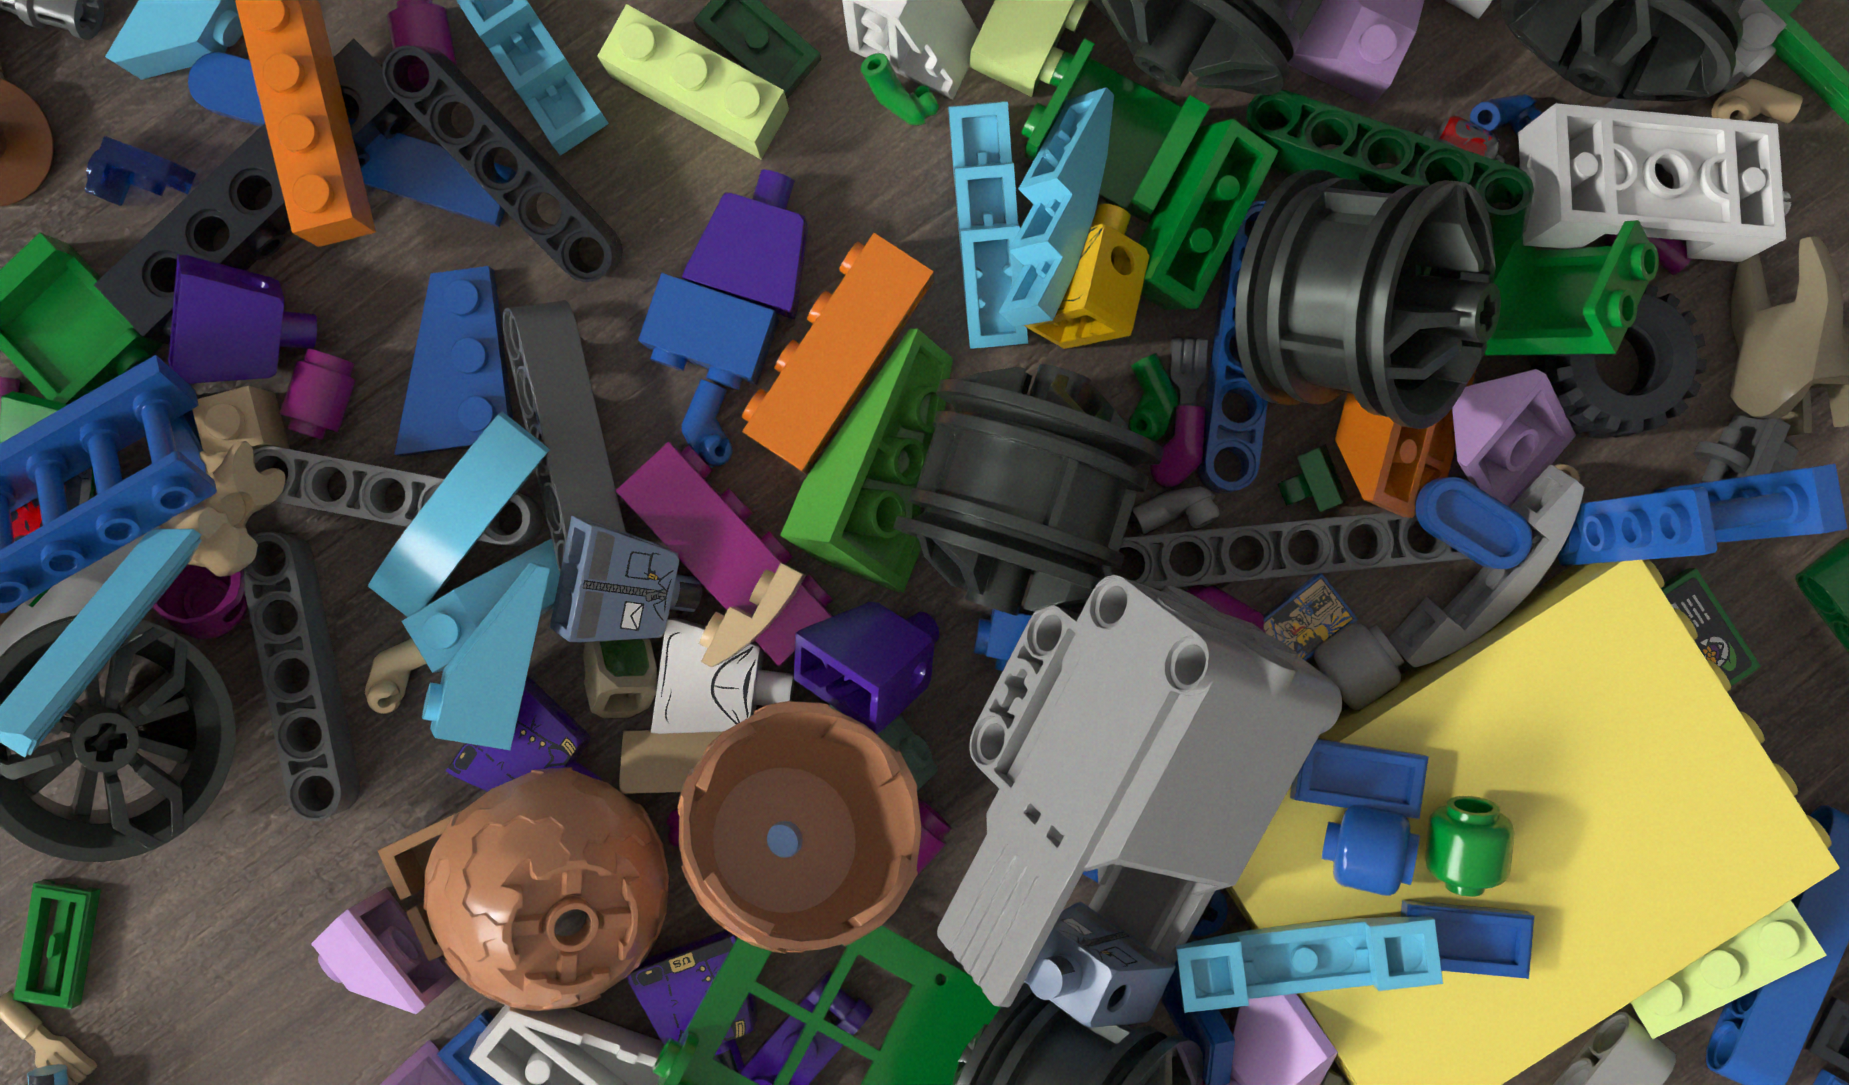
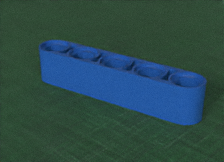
(1229, 377)
(1766, 1029)

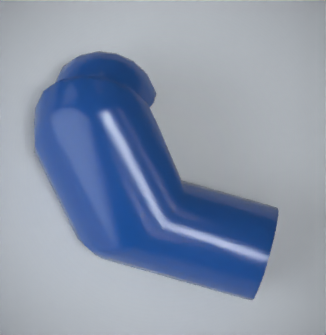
(1498, 112)
(703, 429)

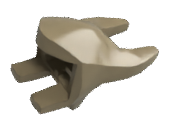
(1791, 344)

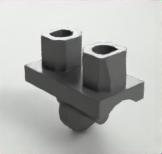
(1747, 449)

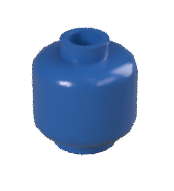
(1371, 850)

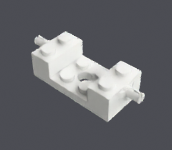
(1599, 170)

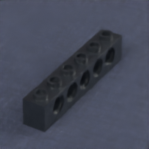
(142, 279)

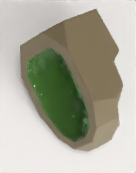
(619, 677)

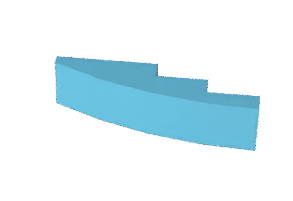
(536, 70)
(1064, 196)
(986, 219)

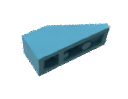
(450, 620)
(488, 674)

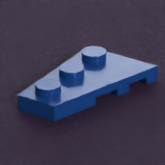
(457, 365)

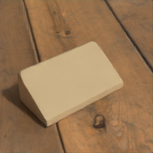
(659, 760)

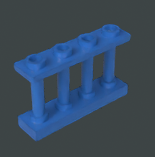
(85, 437)
(1699, 515)

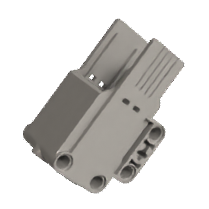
(1130, 748)

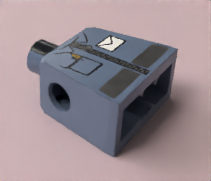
(617, 586)
(1090, 962)

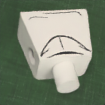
(708, 698)

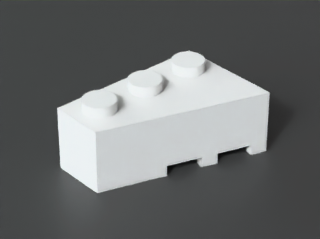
(920, 38)
(564, 1050)

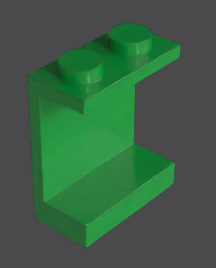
(1145, 130)

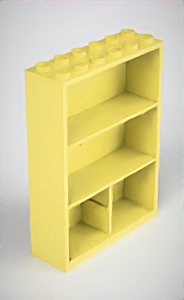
(1633, 813)

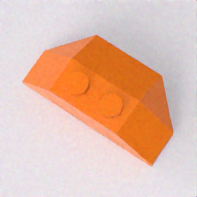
(1391, 459)

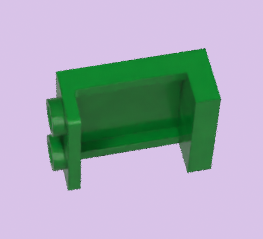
(1570, 296)
(61, 325)

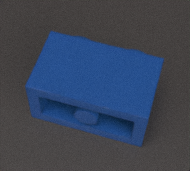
(709, 331)

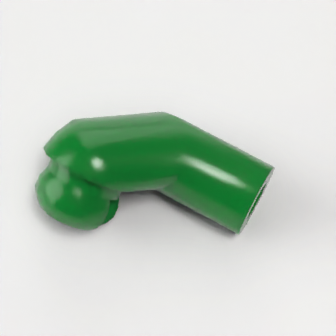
(891, 93)
(1158, 399)

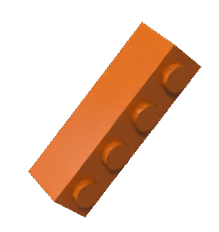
(306, 120)
(838, 352)

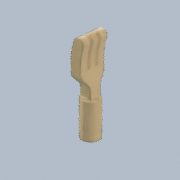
(49, 1048)

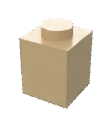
(239, 416)

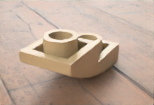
(738, 629)

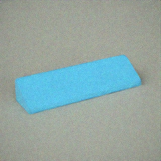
(93, 637)

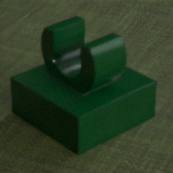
(1317, 479)

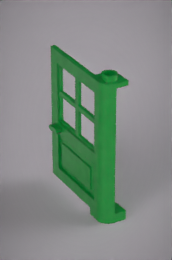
(918, 1049)

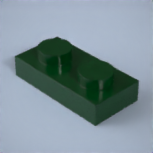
(758, 41)

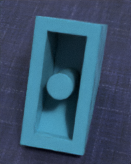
(174, 35)

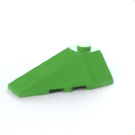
(871, 467)

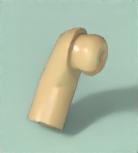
(1756, 98)
(390, 676)

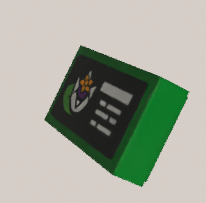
(1716, 632)

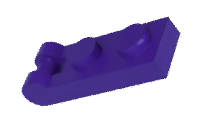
(771, 1055)

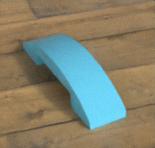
(457, 515)
(1308, 958)

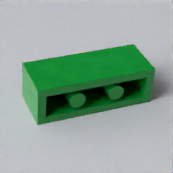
(1202, 212)

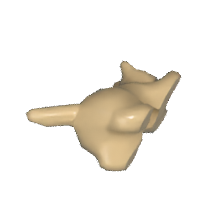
(223, 517)

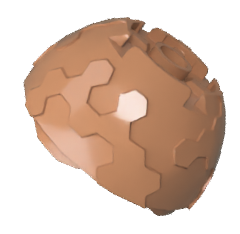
(841, 797)
(527, 859)

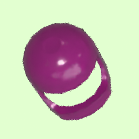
(200, 608)

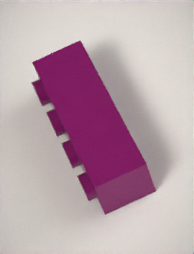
(718, 542)

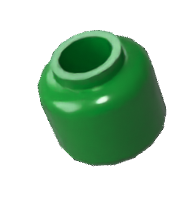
(1469, 845)

